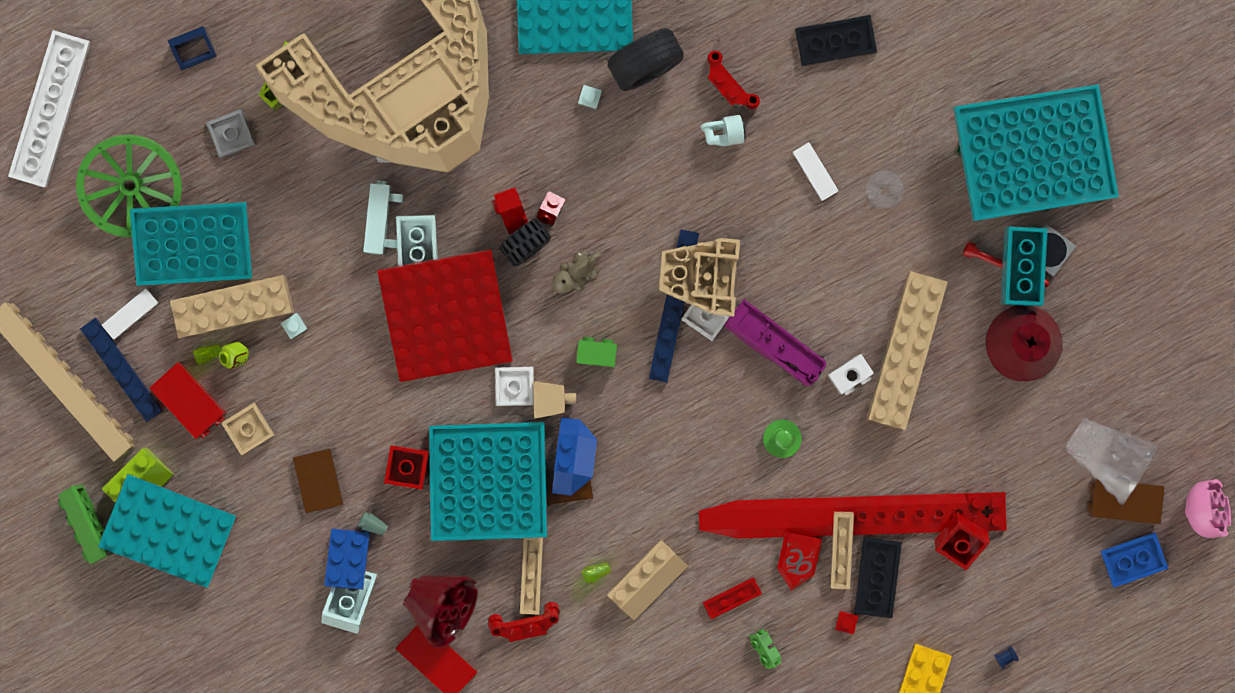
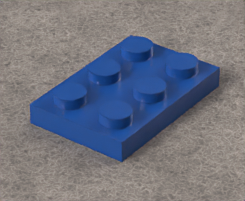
(347, 559)
(1134, 559)

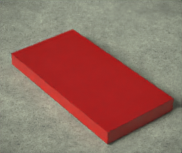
(439, 665)

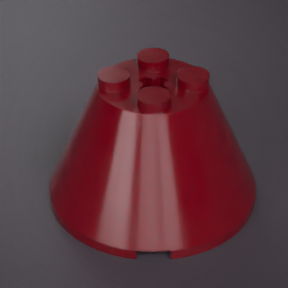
(1008, 346)
(441, 606)

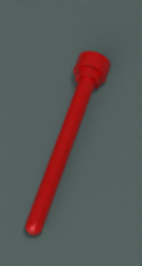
(972, 251)

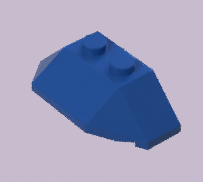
(574, 457)

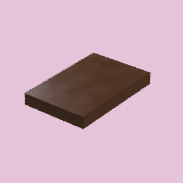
(318, 480)

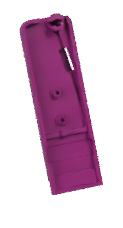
(775, 343)

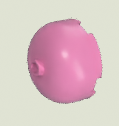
(1200, 509)

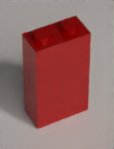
(188, 401)

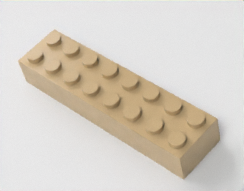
(906, 350)

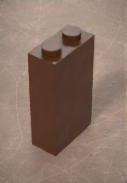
(1142, 505)

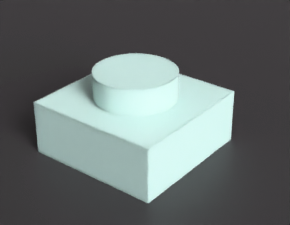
(589, 97)
(294, 326)

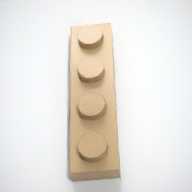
(841, 550)
(531, 576)

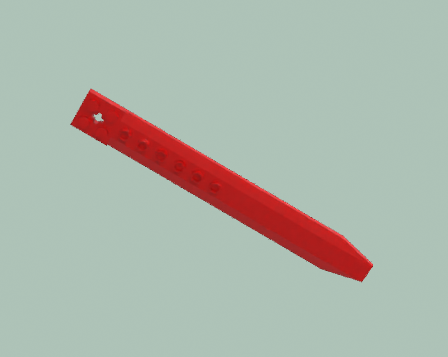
(871, 514)

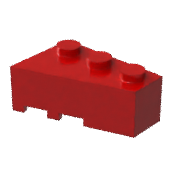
(511, 209)

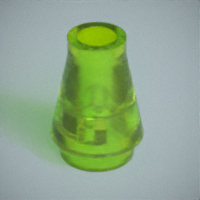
(206, 353)
(594, 572)

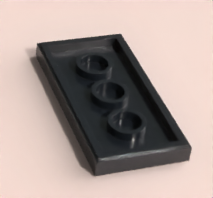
(836, 40)
(877, 577)

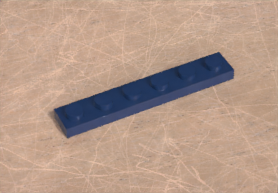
(121, 369)

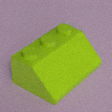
(143, 466)

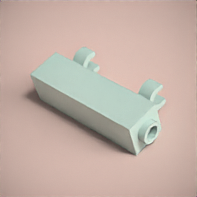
(377, 218)

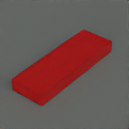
(732, 598)

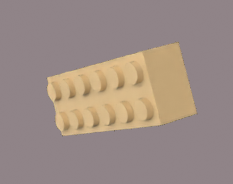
(232, 307)

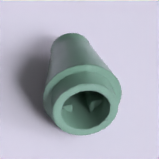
(372, 524)

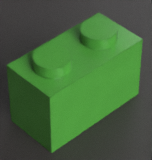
(596, 353)

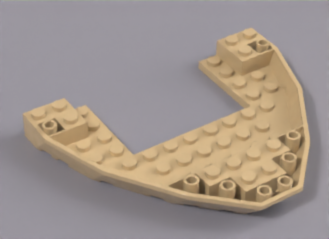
(415, 113)

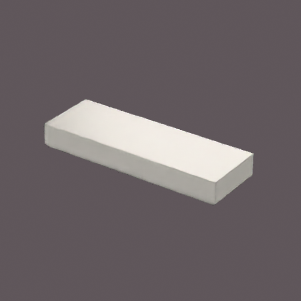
(815, 171)
(130, 314)

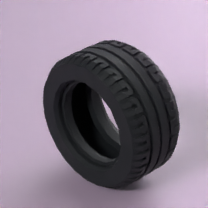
(645, 59)

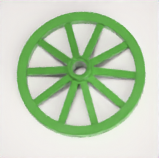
(128, 140)

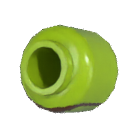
(233, 355)

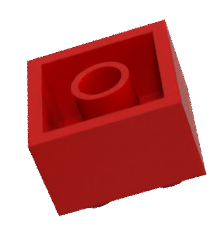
(407, 467)
(961, 541)

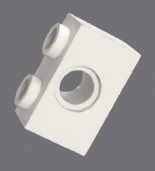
(839, 376)

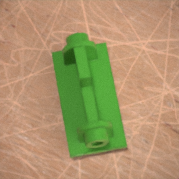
(768, 657)

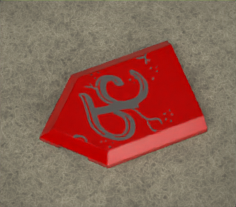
(798, 558)

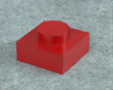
(846, 622)

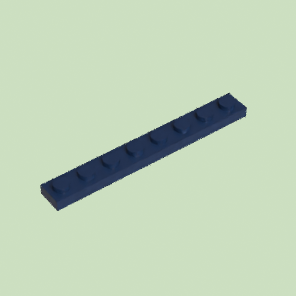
(669, 323)

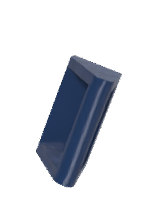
(190, 37)

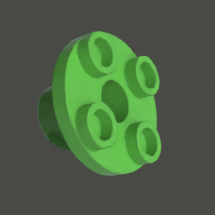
(782, 438)

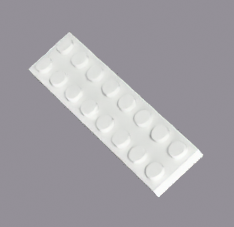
(49, 109)

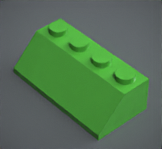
(84, 521)

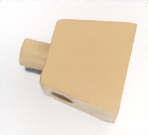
(551, 399)

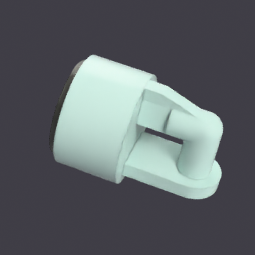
(733, 131)

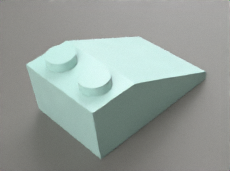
(416, 239)
(347, 607)

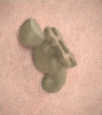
(574, 274)

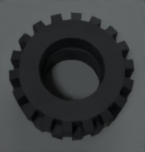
(525, 242)

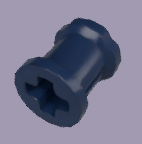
(1006, 657)

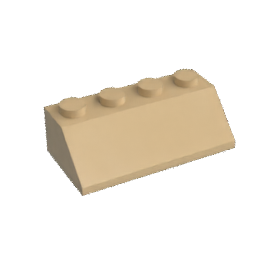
(647, 579)

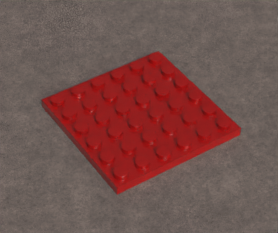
(445, 315)

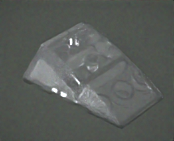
(1111, 456)

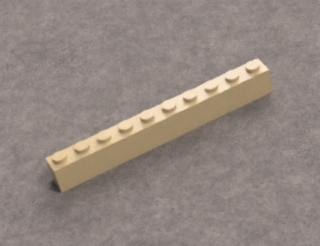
(63, 383)

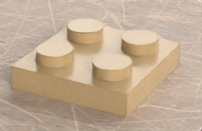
(248, 429)

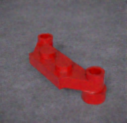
(727, 84)
(525, 627)

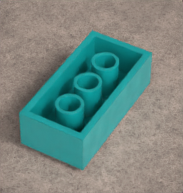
(1024, 266)

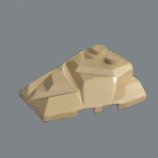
(702, 275)

